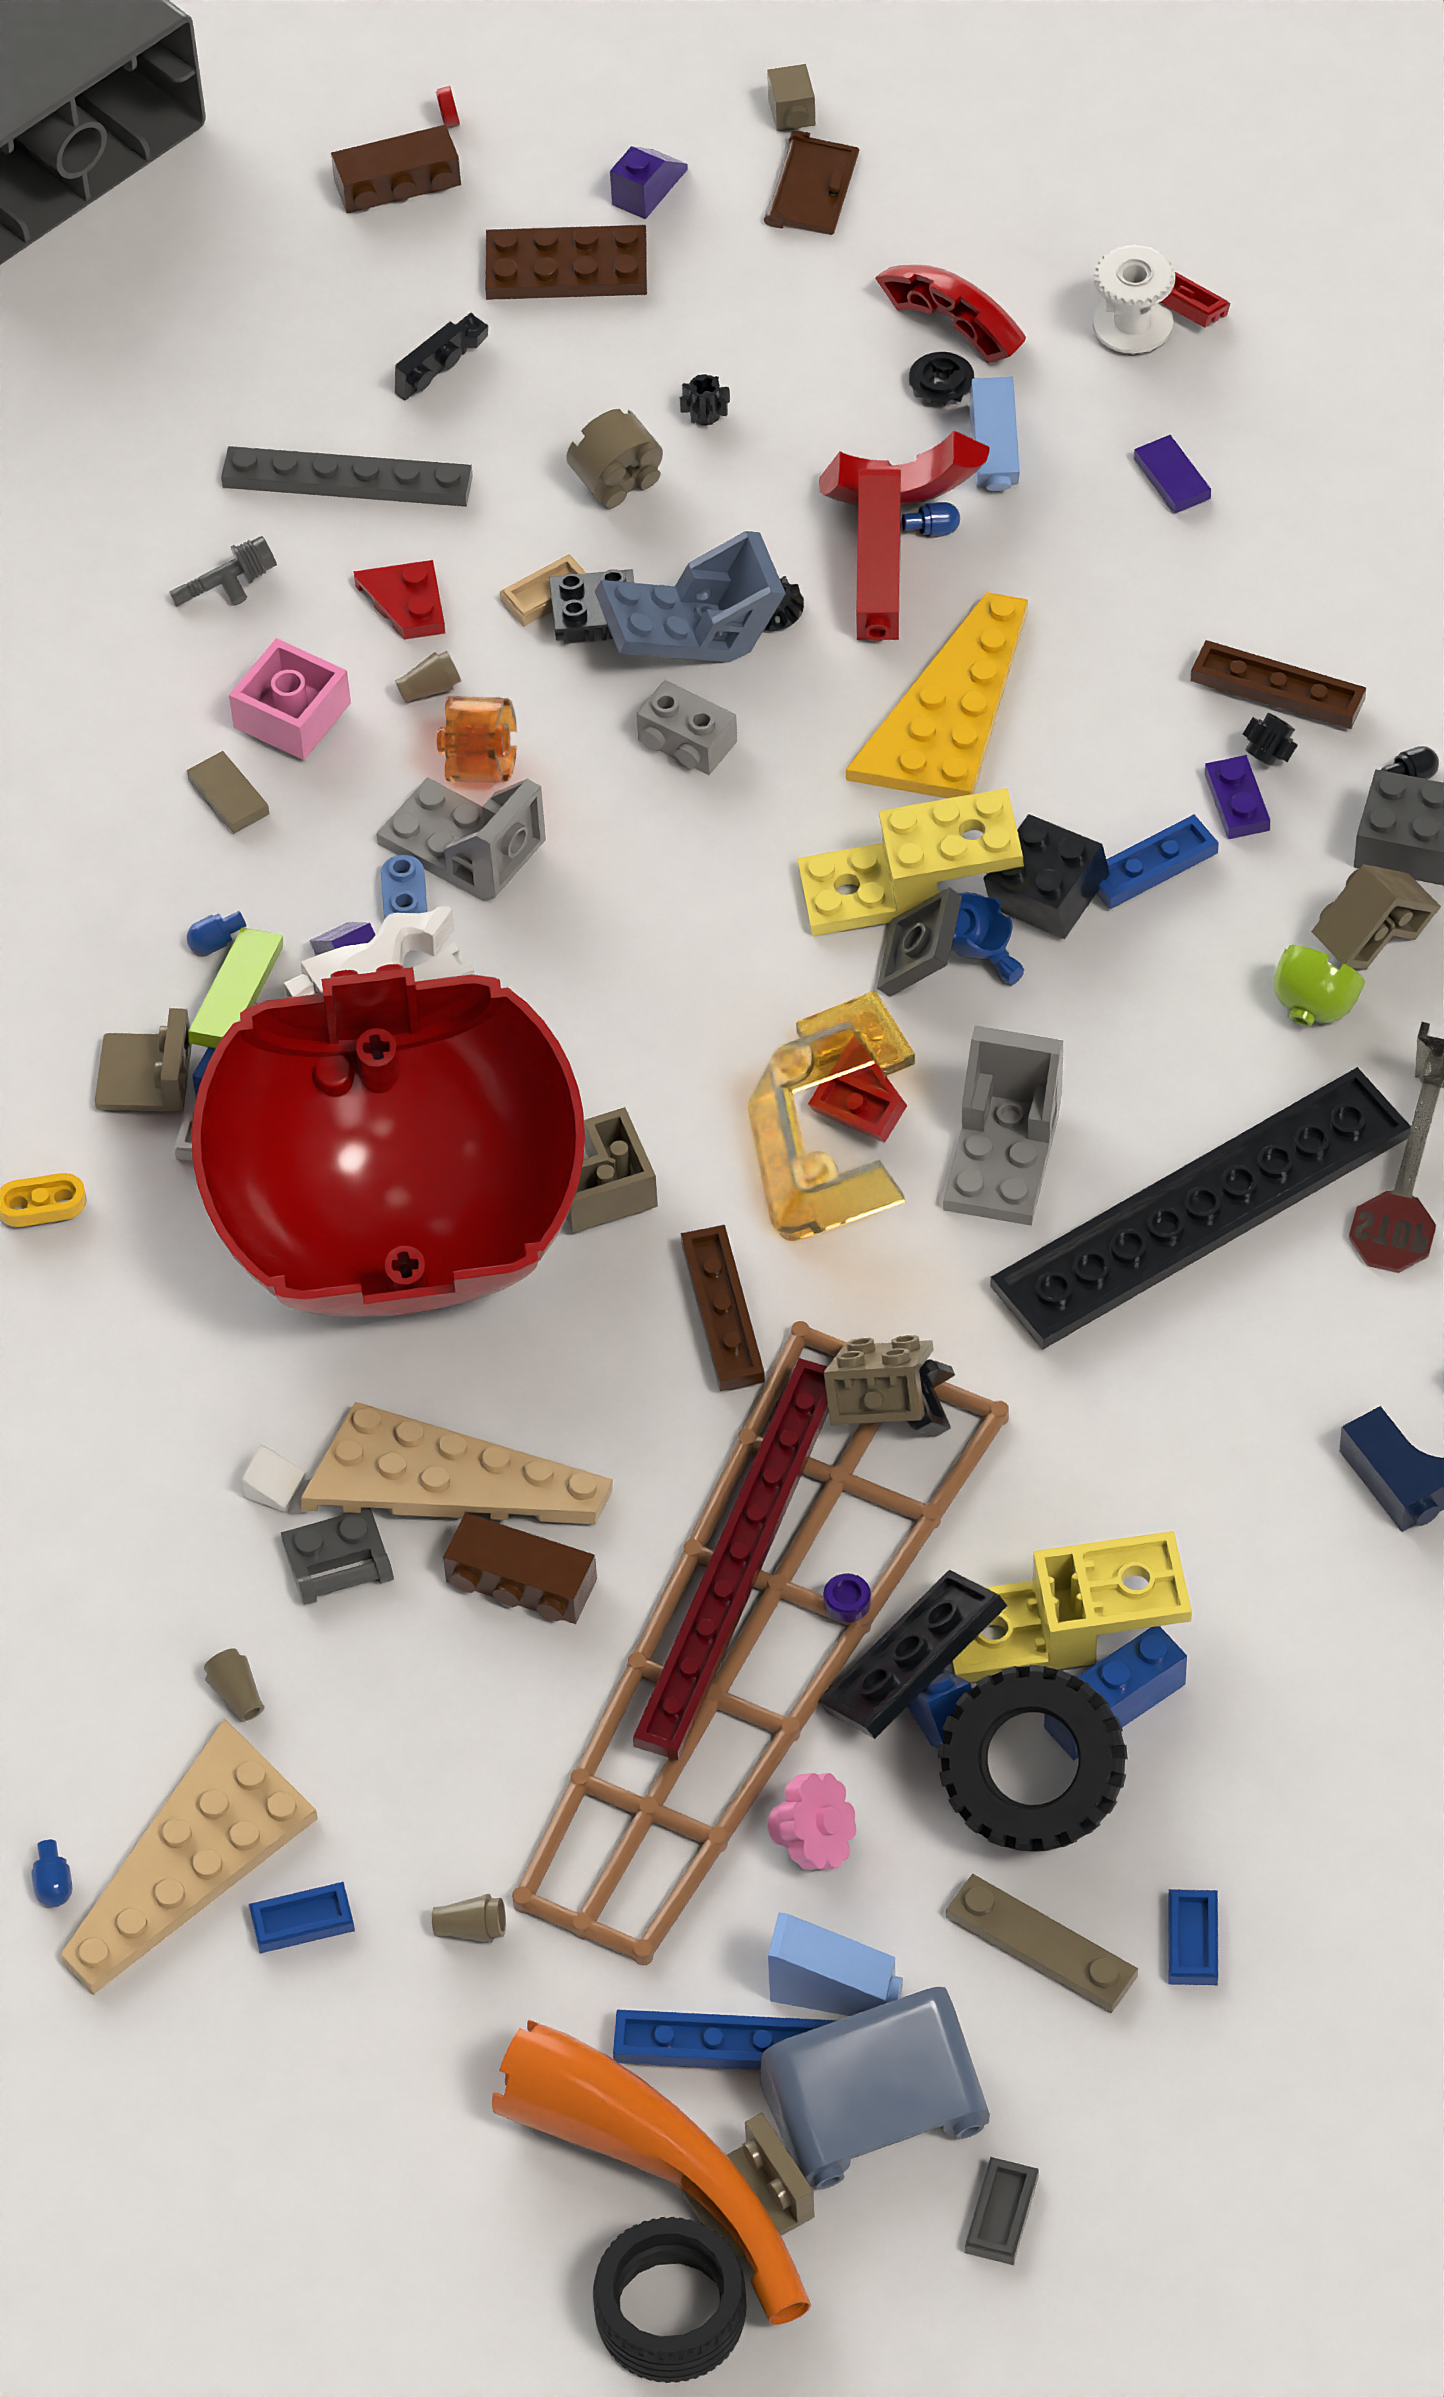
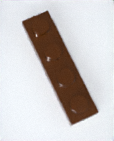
(1278, 684)
(722, 1308)

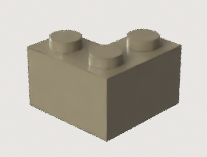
(1371, 911)
(615, 1176)

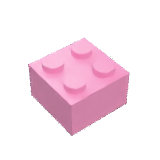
(290, 699)

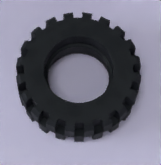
(966, 1758)

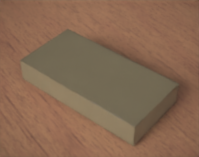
(228, 792)

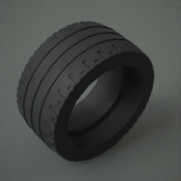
(664, 2243)

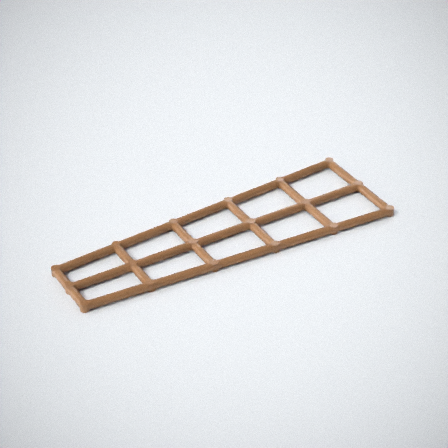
(775, 1587)

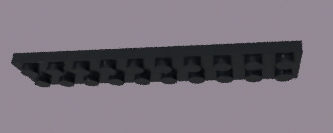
(1199, 1207)

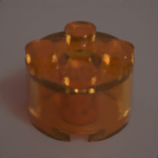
(478, 739)

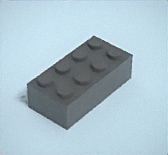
(1403, 826)

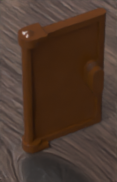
(807, 180)

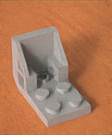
(469, 842)
(1006, 1125)

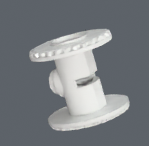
(1133, 285)

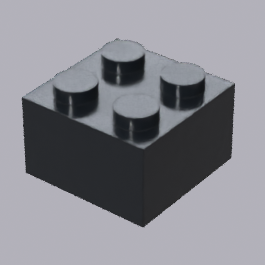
(1057, 877)

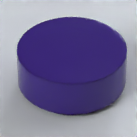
(847, 1597)

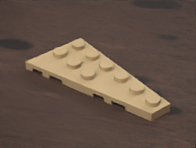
(443, 1473)
(206, 1837)

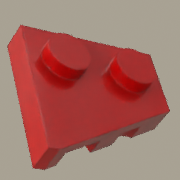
(406, 597)
(861, 1101)

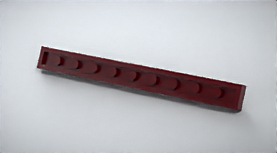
(735, 1564)

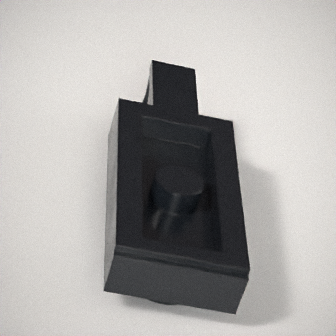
(437, 353)

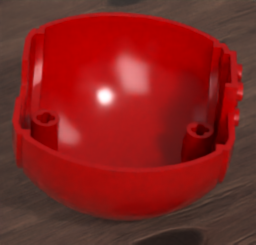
(388, 1142)

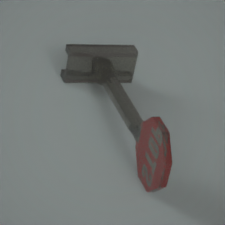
(1394, 1226)

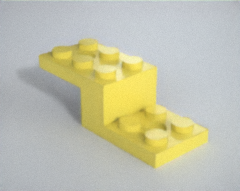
(917, 851)
(1077, 1597)

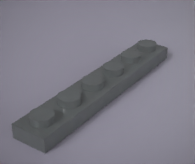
(347, 476)

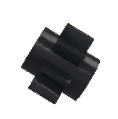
(704, 399)
(1270, 739)

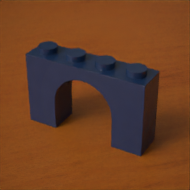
(1395, 1472)

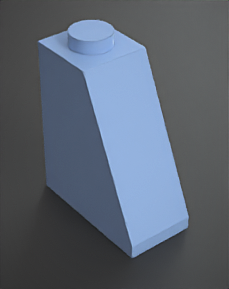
(995, 425)
(828, 1970)

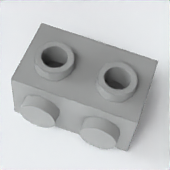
(686, 727)

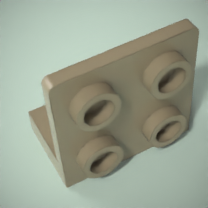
(146, 1069)
(877, 1381)
(771, 2176)

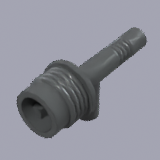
(251, 560)

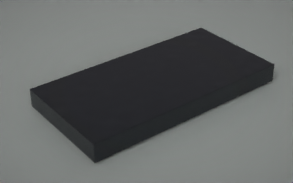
(912, 1653)

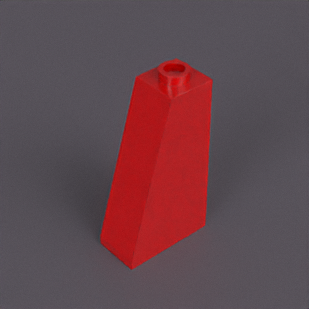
(878, 554)

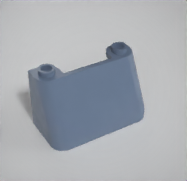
(872, 2083)

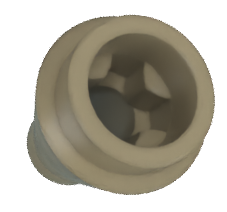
(428, 678)
(233, 1681)
(471, 1919)

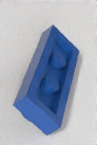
(1156, 860)

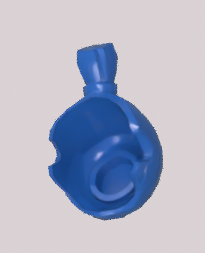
(984, 934)

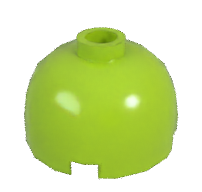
(1314, 987)

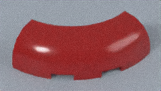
(972, 310)
(922, 480)

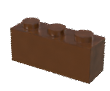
(396, 168)
(520, 1568)

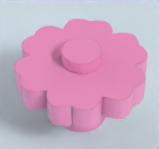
(814, 1822)

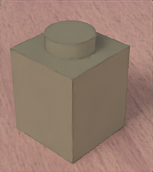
(791, 97)

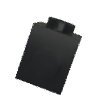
(935, 1420)

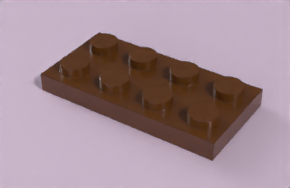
(566, 262)

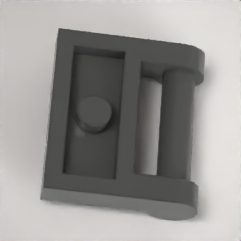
(335, 1545)

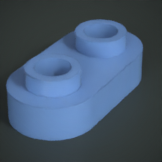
(403, 888)

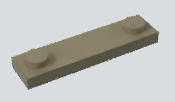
(1042, 1943)

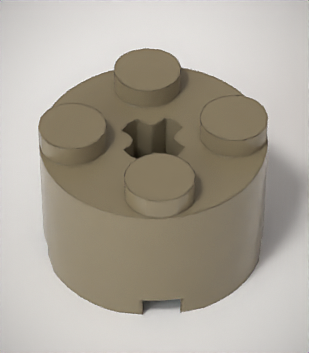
(615, 457)

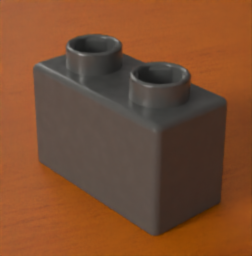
(87, 103)

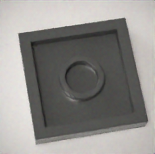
(919, 942)

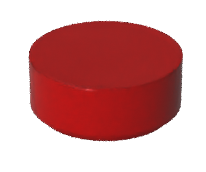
(447, 106)

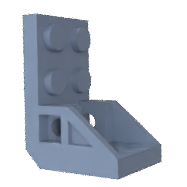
(708, 614)

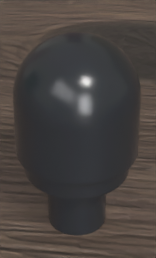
(1415, 762)

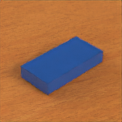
(301, 1917)
(1192, 1937)

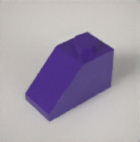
(643, 179)

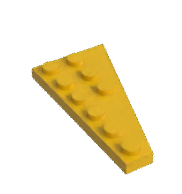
(945, 720)

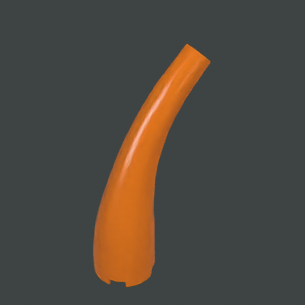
(604, 2107)

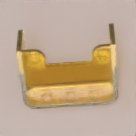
(802, 1188)

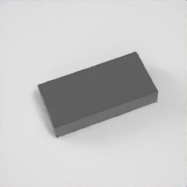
(1001, 2211)

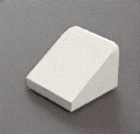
(271, 1479)

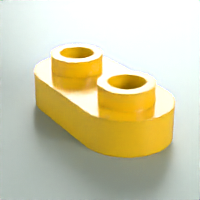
(41, 1199)

